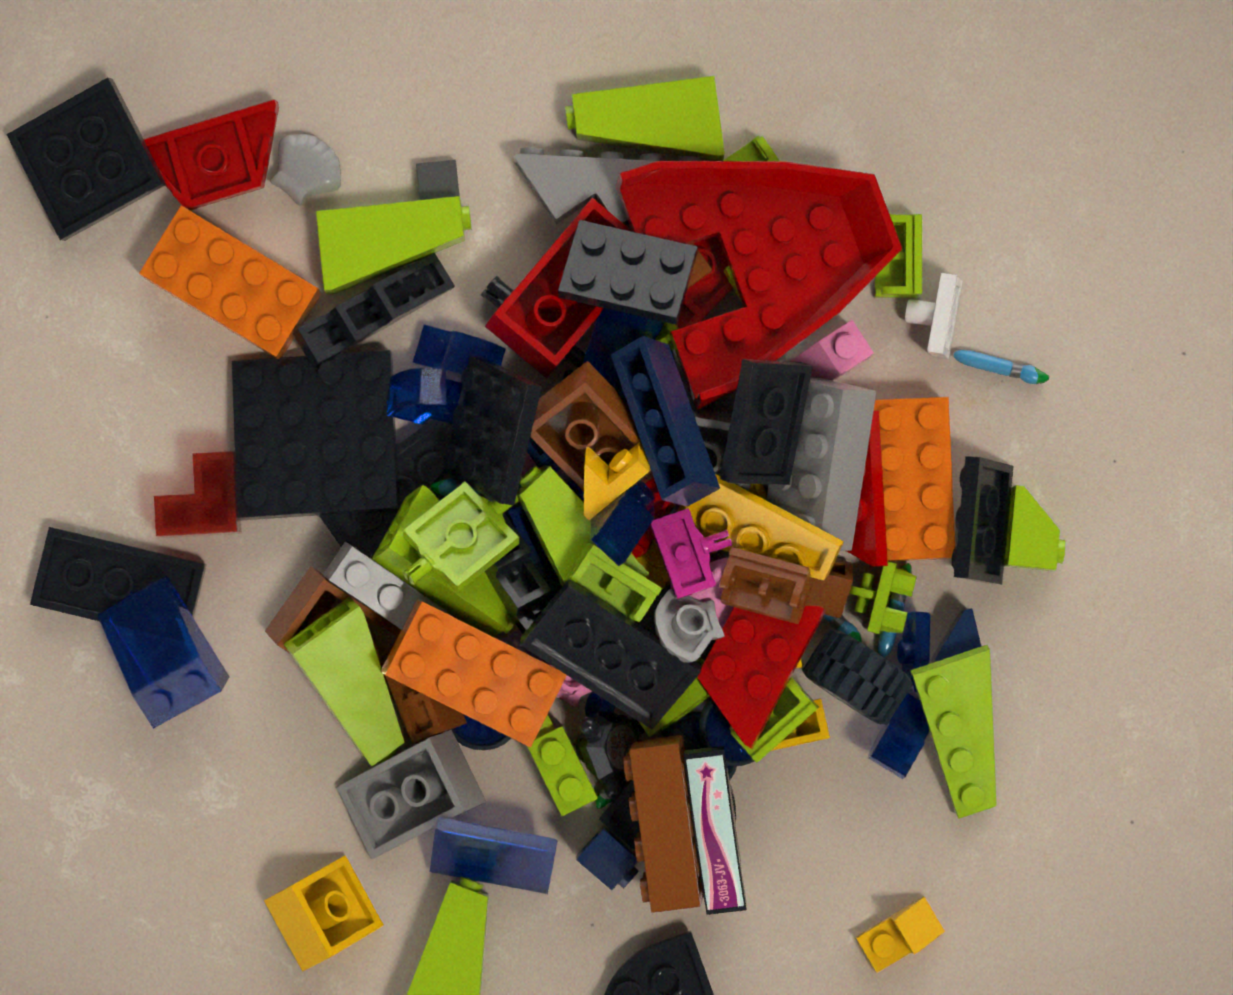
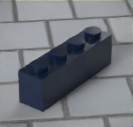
(665, 421)

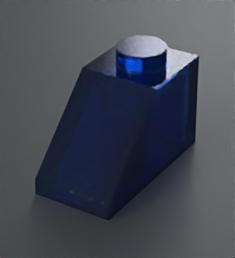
(624, 522)

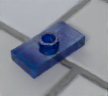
(914, 647)

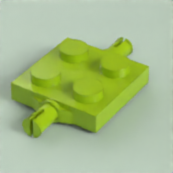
(459, 538)

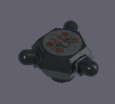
(603, 747)

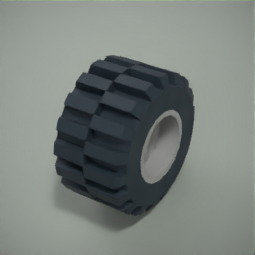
(857, 676)

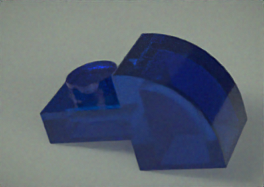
(452, 349)
(422, 395)
(901, 738)

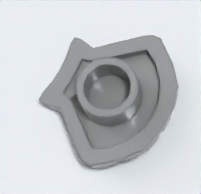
(306, 167)
(686, 625)

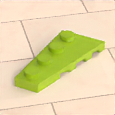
(960, 721)

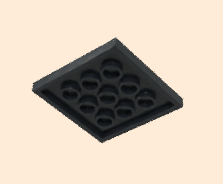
(314, 436)

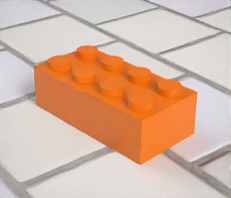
(230, 282)
(917, 478)
(473, 673)

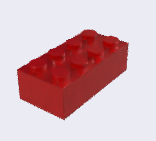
(534, 317)

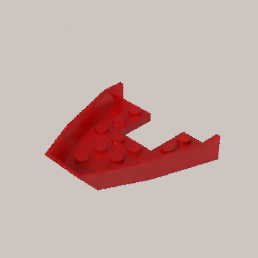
(794, 241)

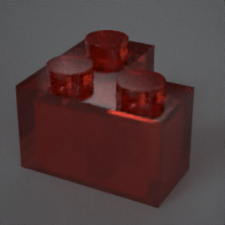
(212, 506)

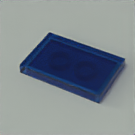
(493, 855)

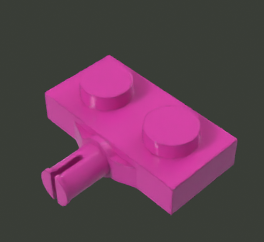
(686, 552)

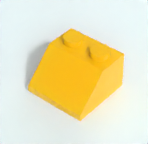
(323, 913)

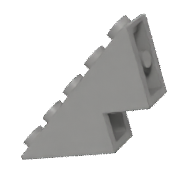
(572, 180)

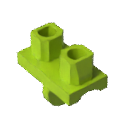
(882, 617)

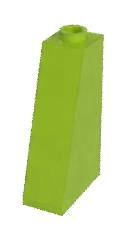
(653, 117)
(383, 237)
(559, 519)
(474, 604)
(346, 674)
(456, 944)

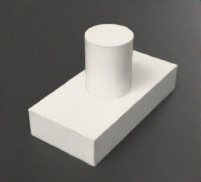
(938, 315)

